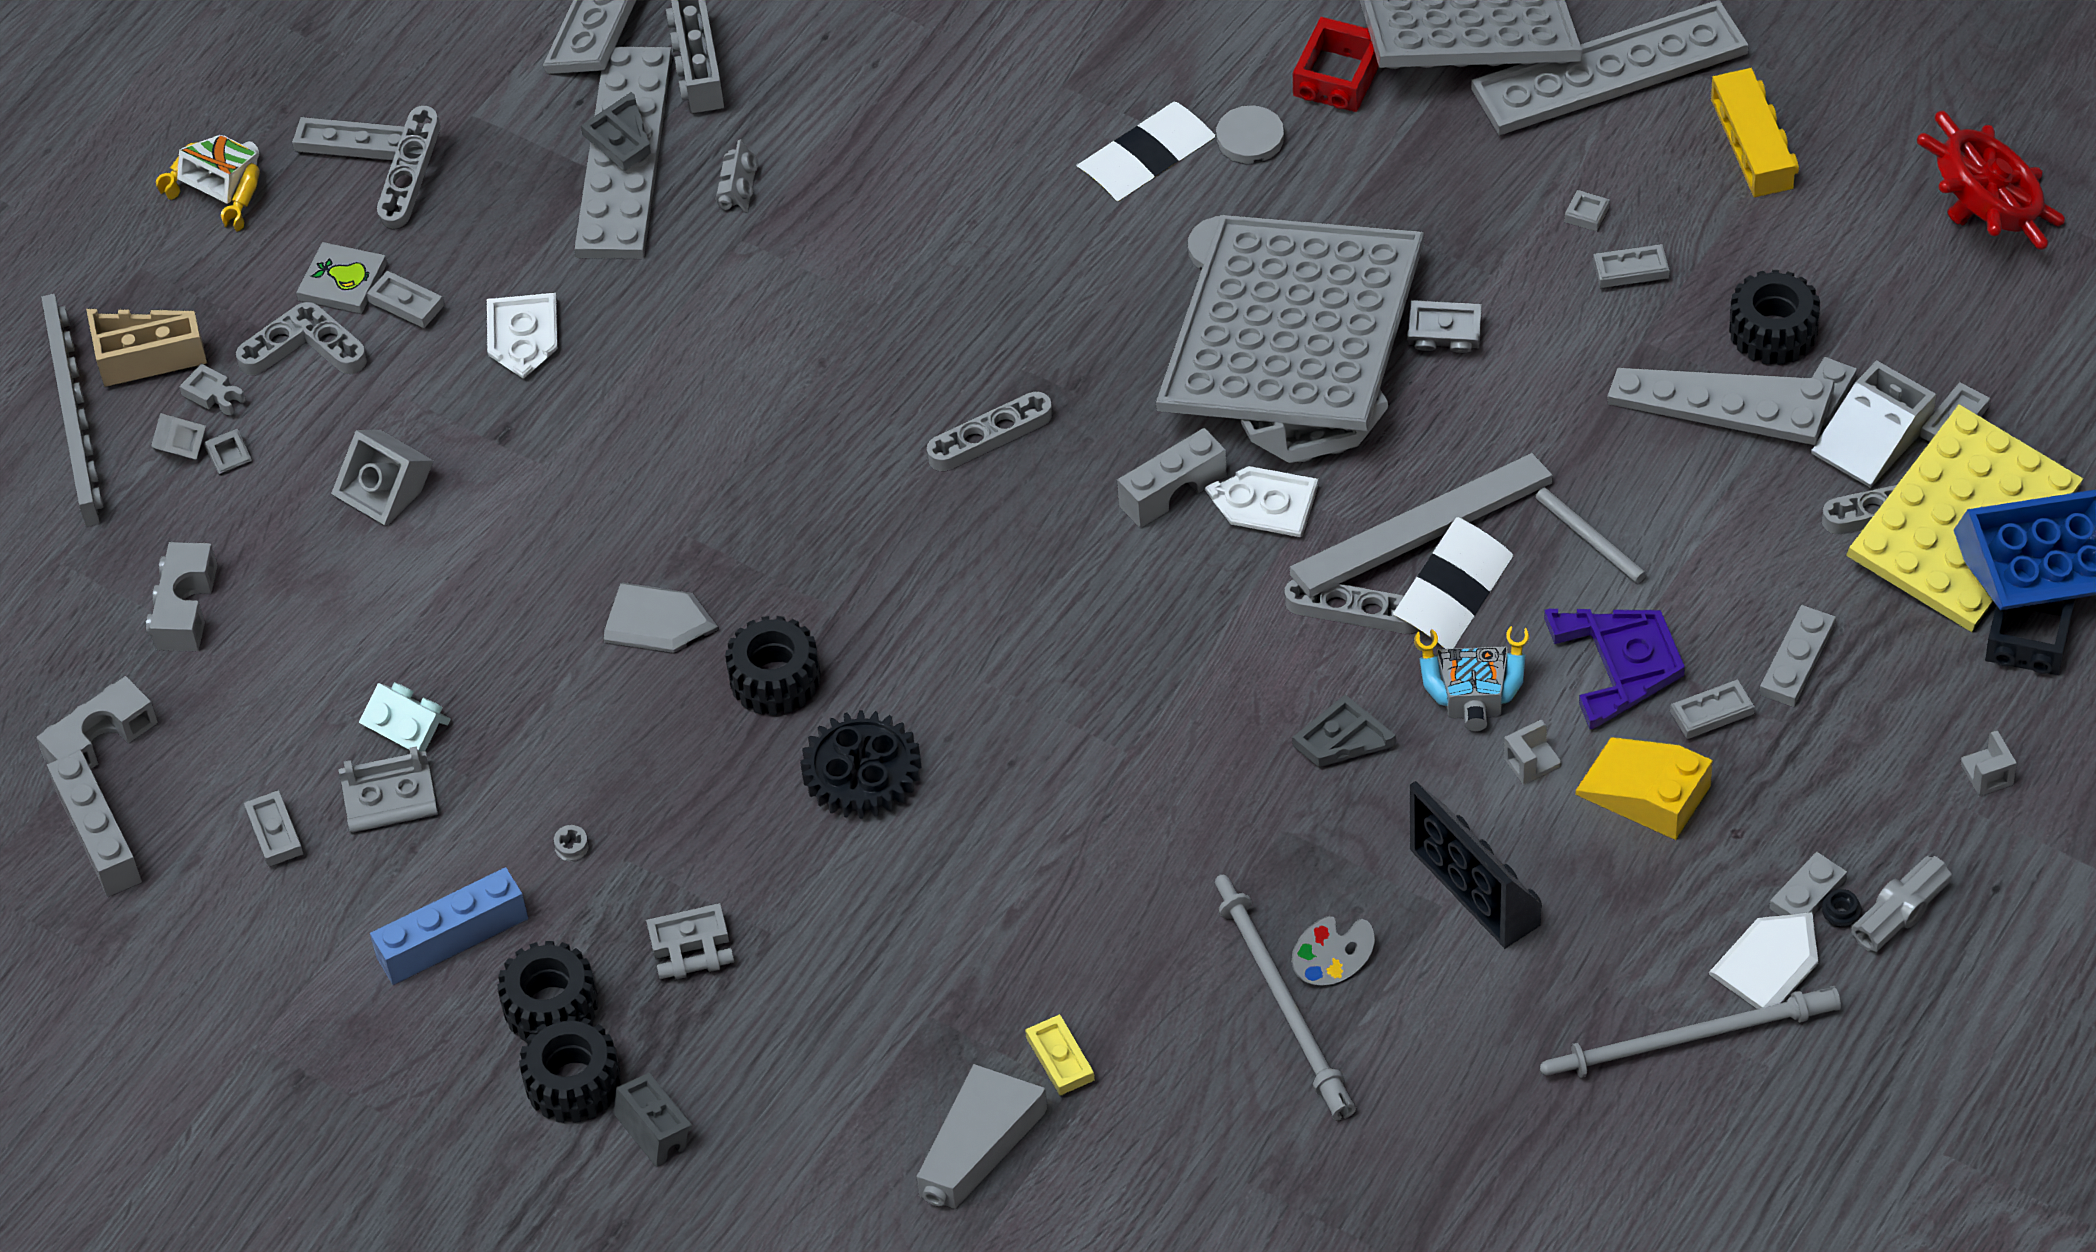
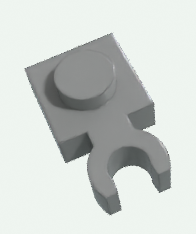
(210, 387)

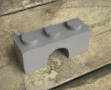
(1148, 488)
(183, 572)
(115, 710)

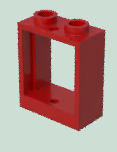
(1343, 40)

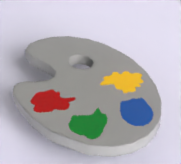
(1321, 952)

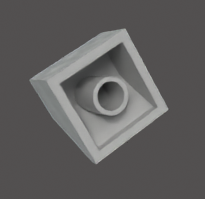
(381, 475)

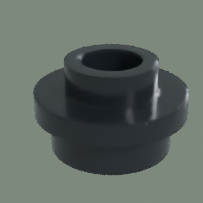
(1841, 899)

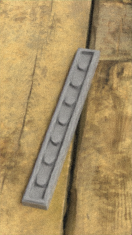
(1420, 525)

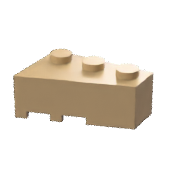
(144, 345)

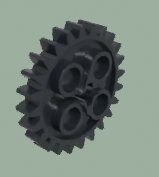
(890, 771)

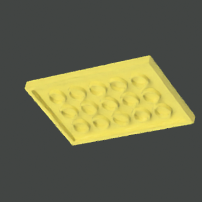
(1959, 470)

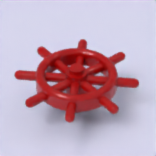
(1989, 181)

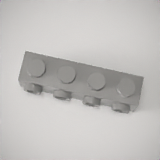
(697, 54)

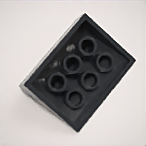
(1471, 869)

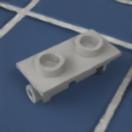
(737, 178)

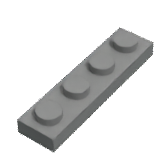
(350, 139)

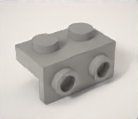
(1444, 325)

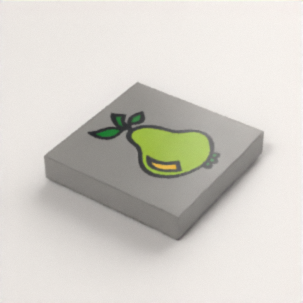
(341, 277)

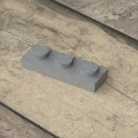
(1797, 655)

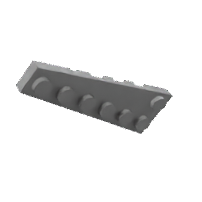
(1749, 403)

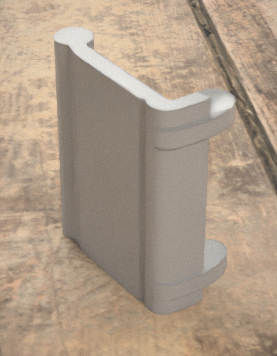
(388, 791)

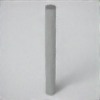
(1592, 536)

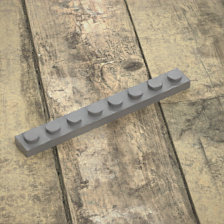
(74, 418)

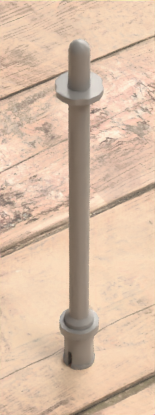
(1798, 1007)
(1327, 1080)

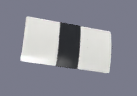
(1147, 150)
(1454, 582)

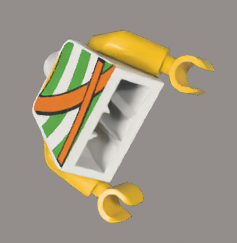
(219, 169)

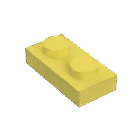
(1059, 1055)

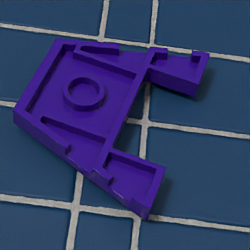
(1633, 649)

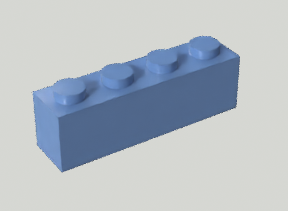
(449, 926)

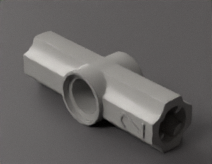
(1901, 903)

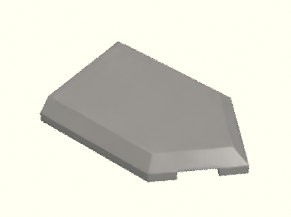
(656, 618)

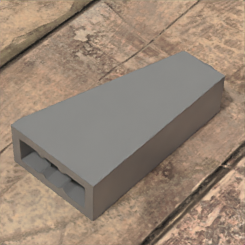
(978, 1133)

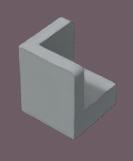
(178, 436)
(1529, 752)
(1990, 768)

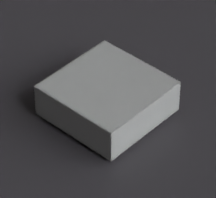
(1587, 210)

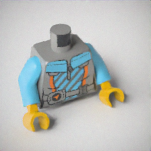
(1472, 680)

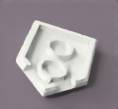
(522, 331)
(1266, 500)
(1769, 959)

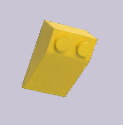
(1648, 783)

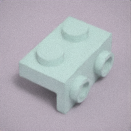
(402, 717)

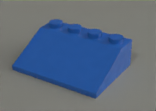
(2032, 549)

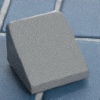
(227, 451)

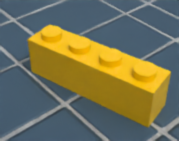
(1754, 132)

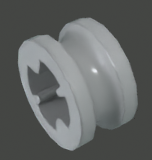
(563, 837)

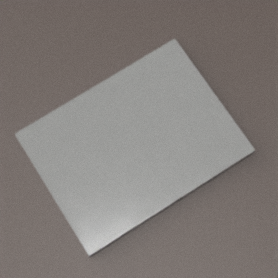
(1291, 322)

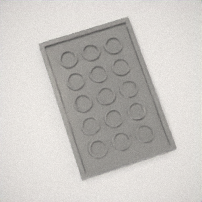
(1470, 32)

